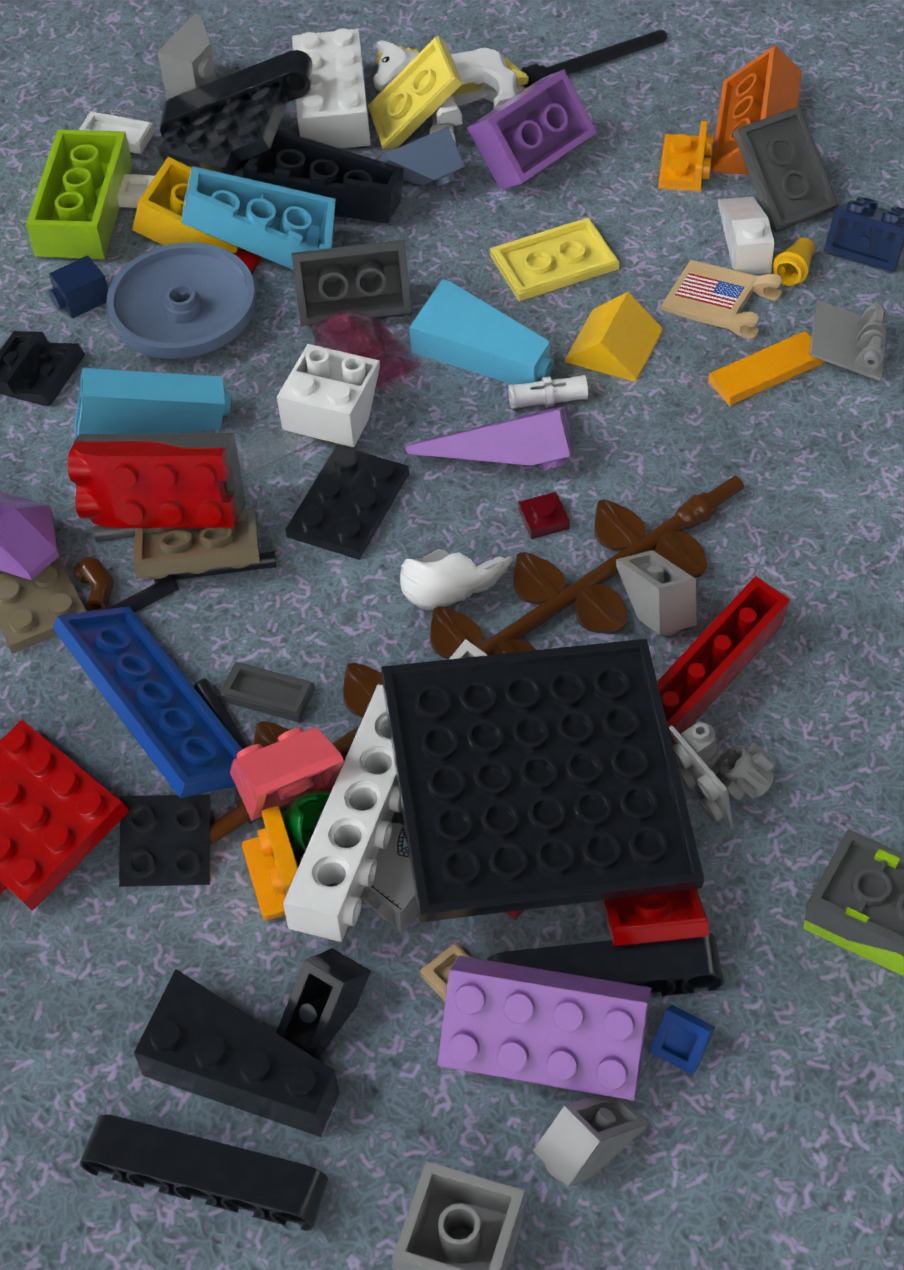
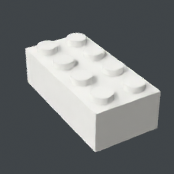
(336, 104)

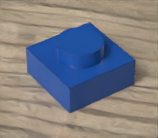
(682, 1039)

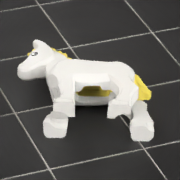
(483, 75)

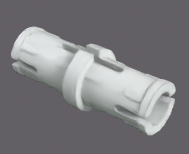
(548, 392)

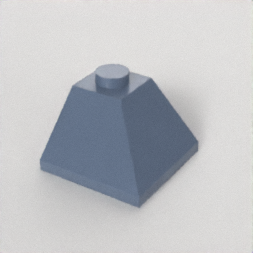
(427, 159)

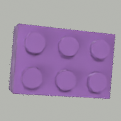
(532, 130)

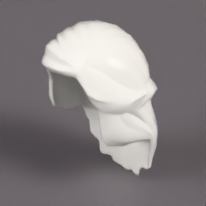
(448, 578)

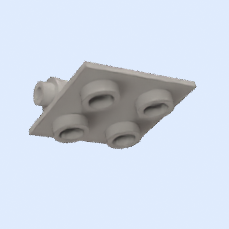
(850, 339)
(699, 767)

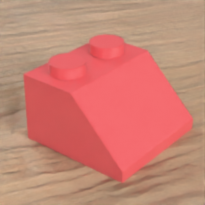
(285, 769)

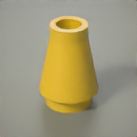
(794, 262)

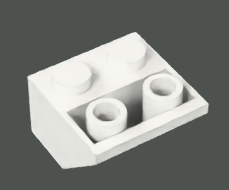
(328, 395)

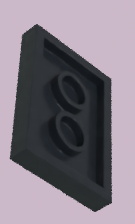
(347, 502)

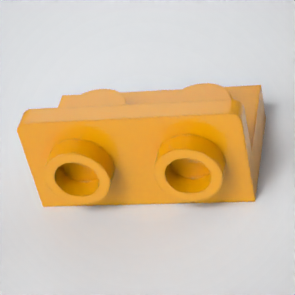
(685, 160)
(270, 864)

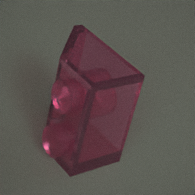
(366, 338)

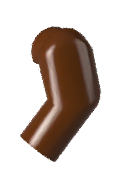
(99, 580)

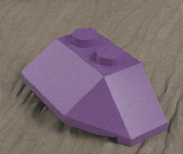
(26, 536)

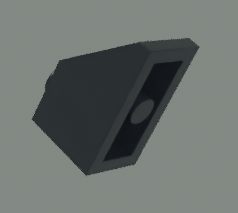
(322, 1000)

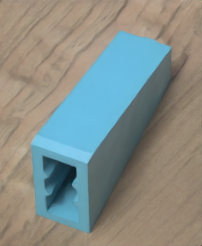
(478, 338)
(149, 402)

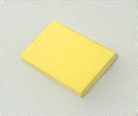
(414, 94)
(554, 259)

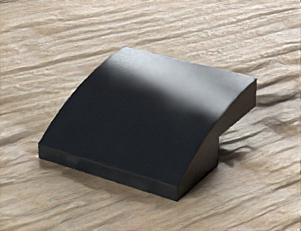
(35, 368)

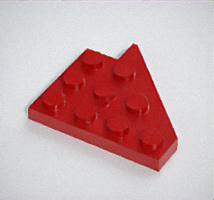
(47, 814)

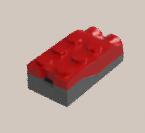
(157, 480)

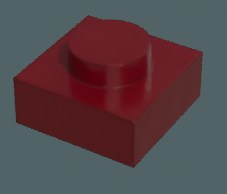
(543, 515)

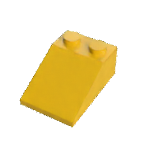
(161, 209)

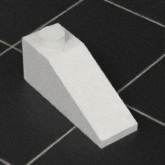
(747, 235)

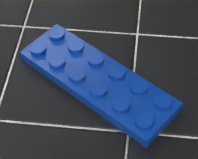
(152, 698)

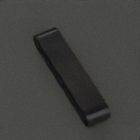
(288, 69)
(664, 966)
(205, 1169)

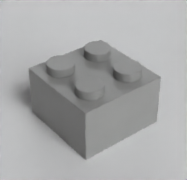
(459, 1223)

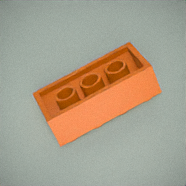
(749, 95)

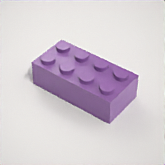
(544, 1027)

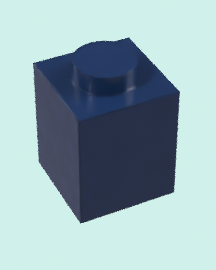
(78, 287)

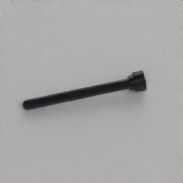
(594, 58)

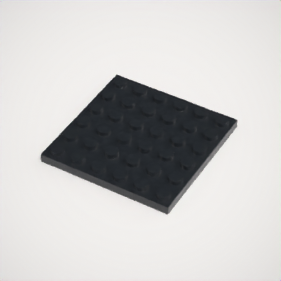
(538, 780)

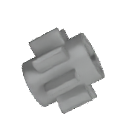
(746, 771)

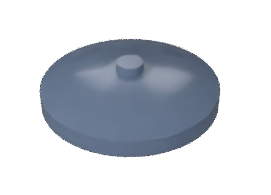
(181, 300)

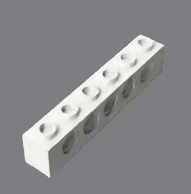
(364, 782)

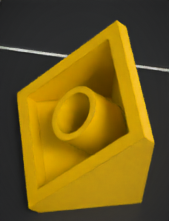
(616, 339)

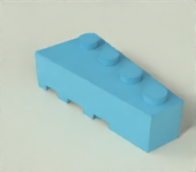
(258, 215)

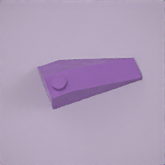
(524, 440)

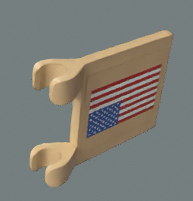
(718, 296)

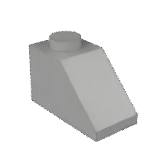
(659, 592)
(588, 1137)

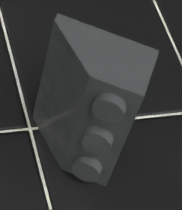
(353, 278)

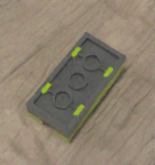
(862, 901)

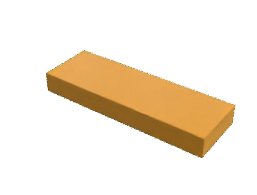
(764, 369)

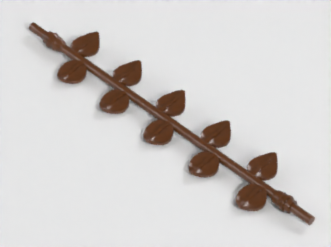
(536, 582)

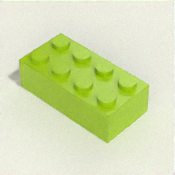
(78, 194)

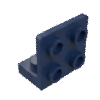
(867, 233)

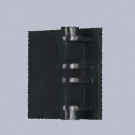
(165, 840)

